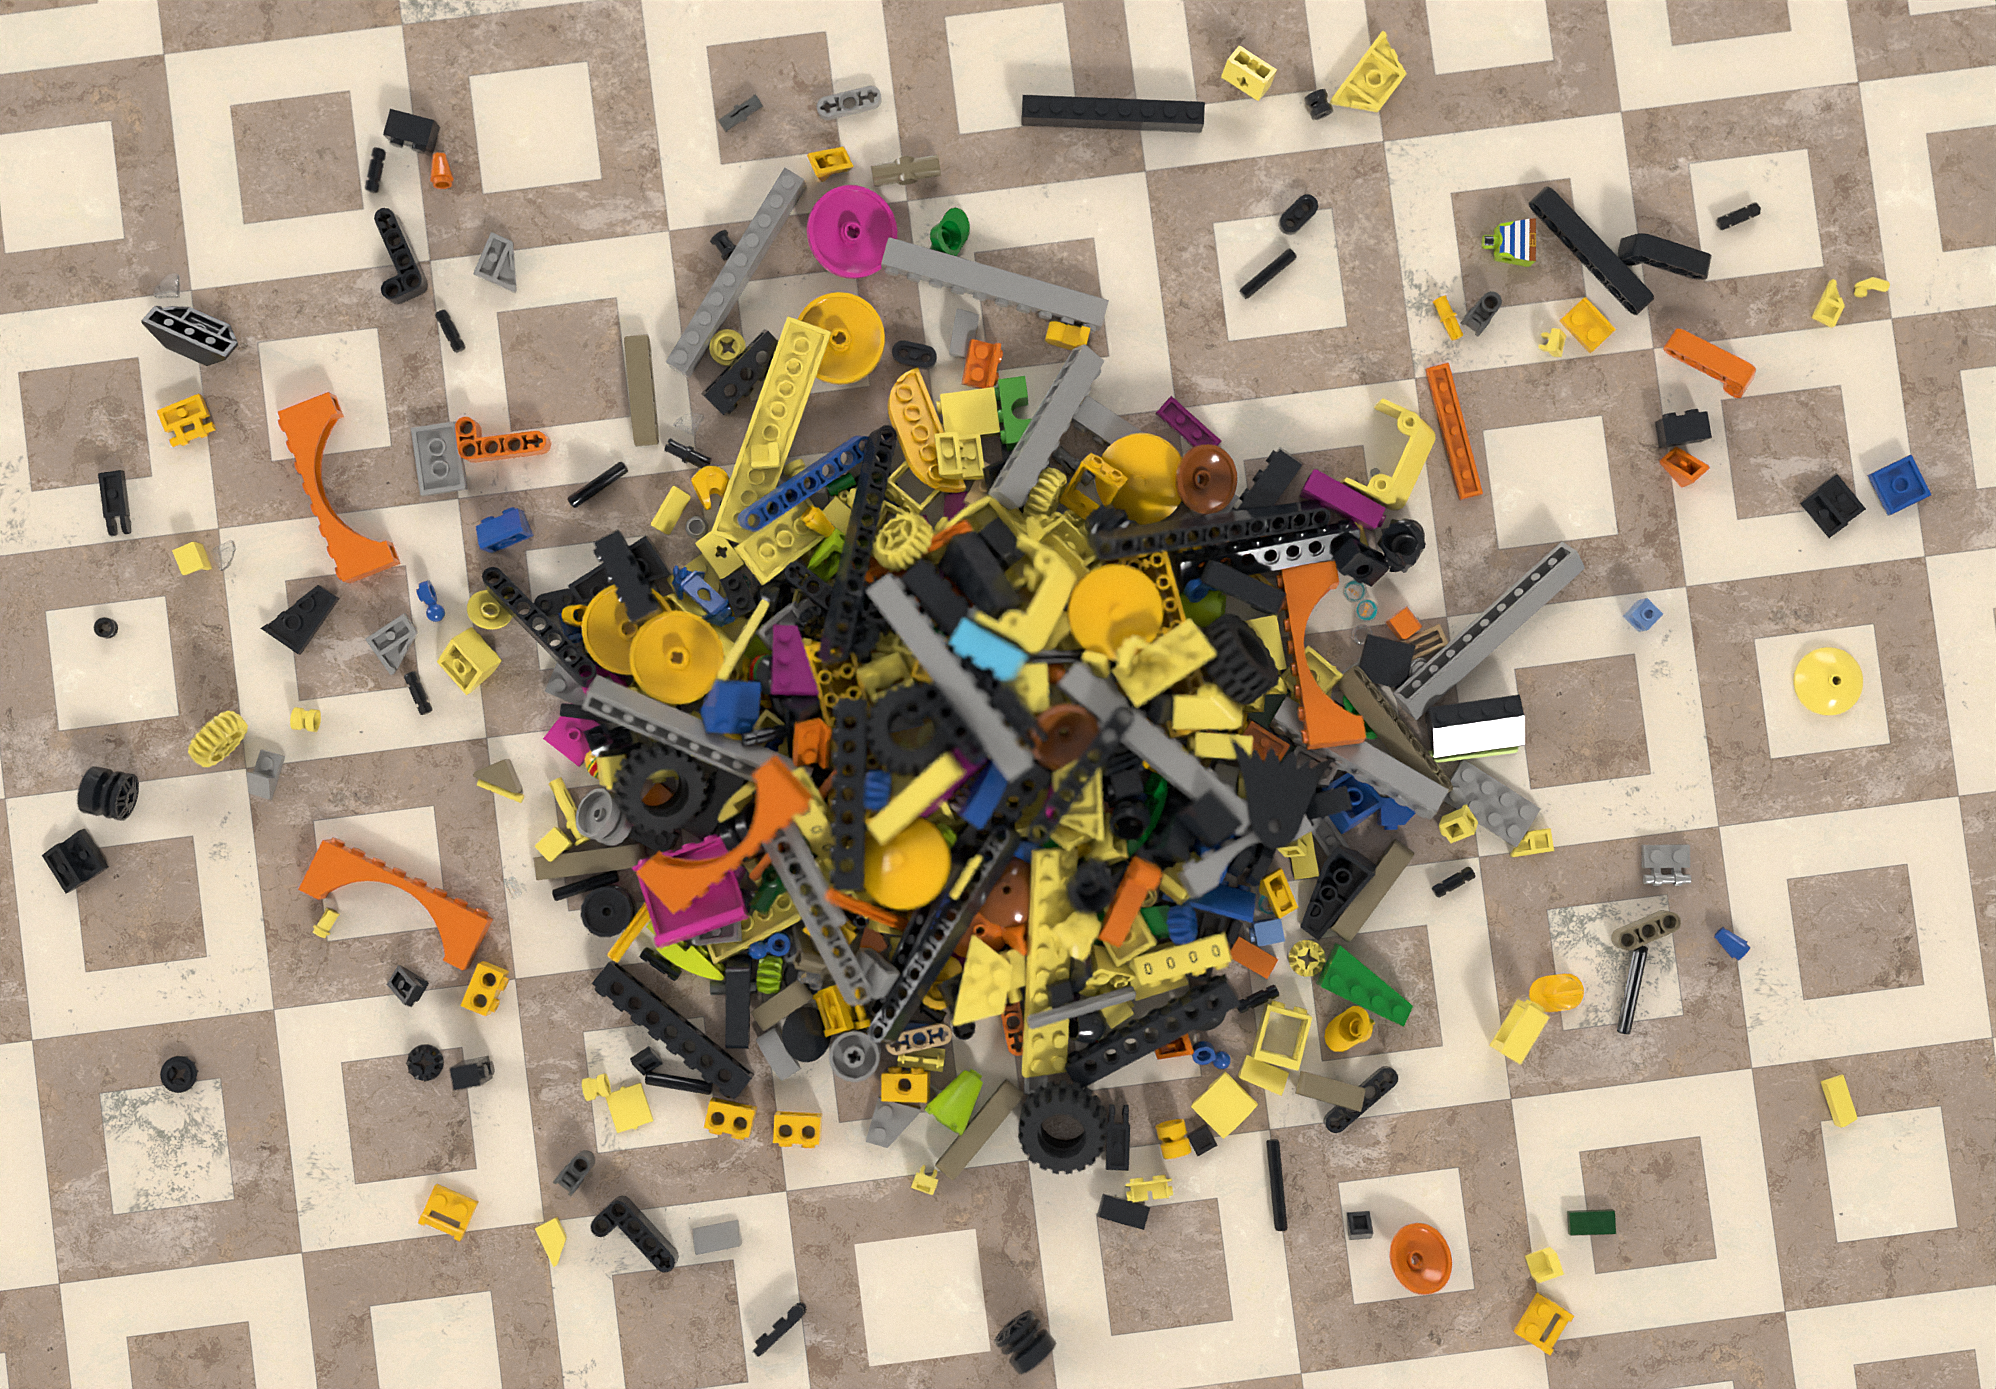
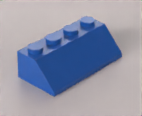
(1224, 900)

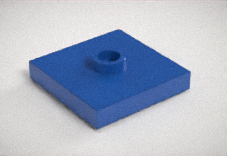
(1899, 485)

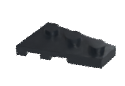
(303, 619)

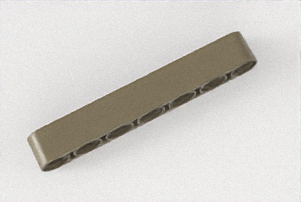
(1389, 726)

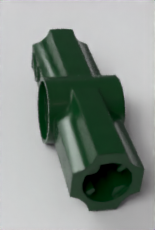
(769, 889)

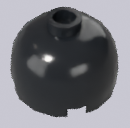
(777, 594)

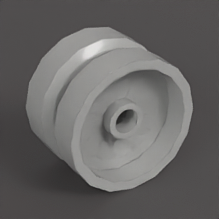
(601, 819)
(850, 1067)

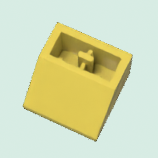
(1106, 974)

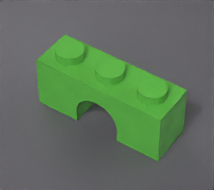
(1011, 394)

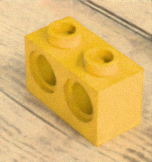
(480, 985)
(731, 1111)
(797, 1122)

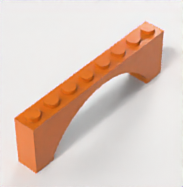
(307, 432)
(1322, 719)
(778, 800)
(459, 925)

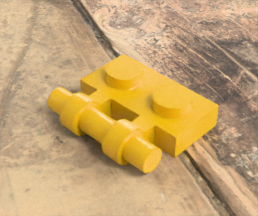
(182, 414)

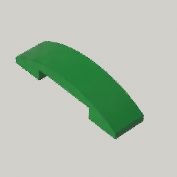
(1156, 790)

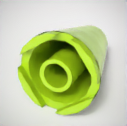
(1206, 610)
(956, 1101)

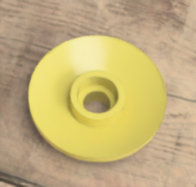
(480, 605)

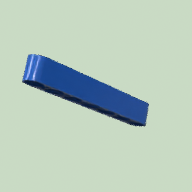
(796, 484)

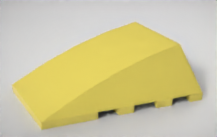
(1067, 538)

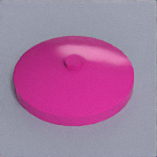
(850, 231)

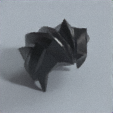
(1106, 518)
(1402, 544)
(1090, 887)

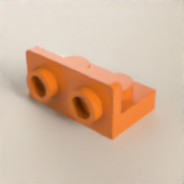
(982, 364)
(1264, 740)
(812, 743)

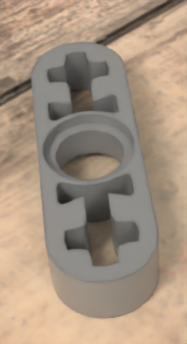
(834, 113)

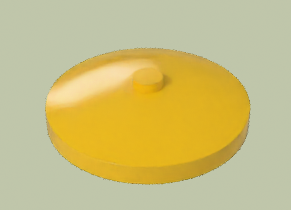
(855, 336)
(1151, 474)
(1113, 607)
(609, 631)
(676, 657)
(907, 867)

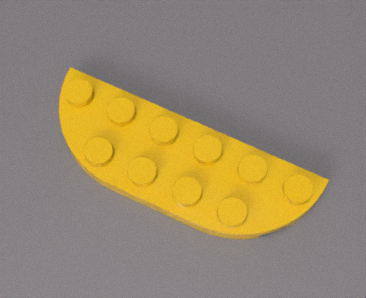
(915, 425)

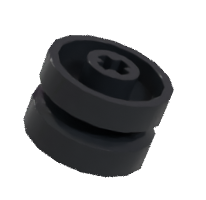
(737, 827)
(1254, 861)
(598, 901)

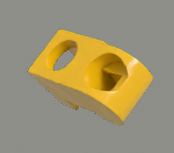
(1066, 335)

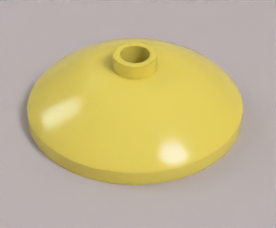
(1815, 685)

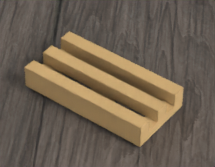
(1440, 635)

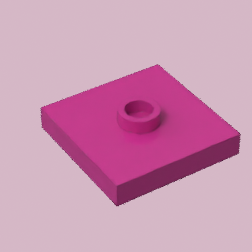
(569, 738)

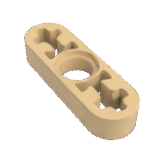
(914, 1047)

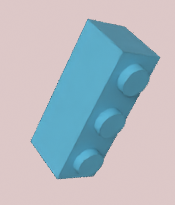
(988, 650)

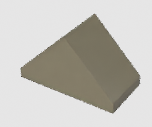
(500, 774)

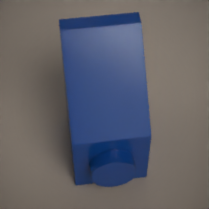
(1393, 814)

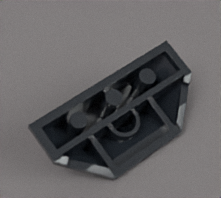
(191, 333)

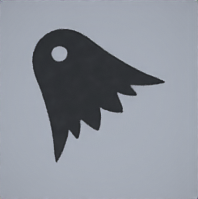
(1277, 792)

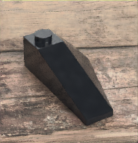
(1338, 884)

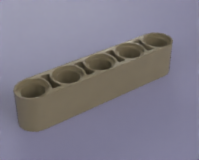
(641, 390)
(589, 861)
(1388, 869)
(979, 1129)

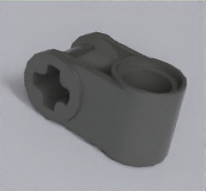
(1479, 315)
(573, 1174)

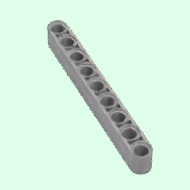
(815, 923)

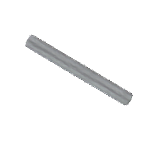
(813, 873)
(1081, 1007)

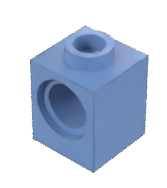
(1643, 615)
(1266, 931)

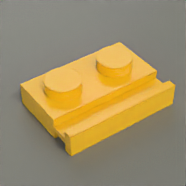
(1587, 325)

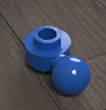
(1196, 591)
(427, 594)
(759, 949)
(1205, 1054)

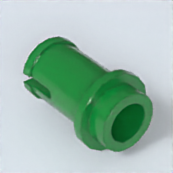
(840, 484)

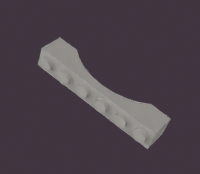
(1205, 874)

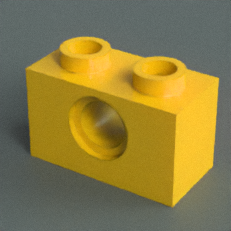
(894, 1092)

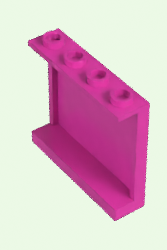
(714, 910)

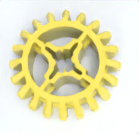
(1045, 494)
(902, 541)
(217, 739)

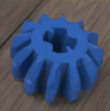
(877, 790)
(1182, 924)

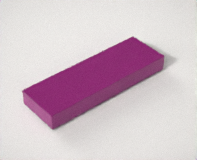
(1186, 424)

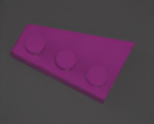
(790, 664)

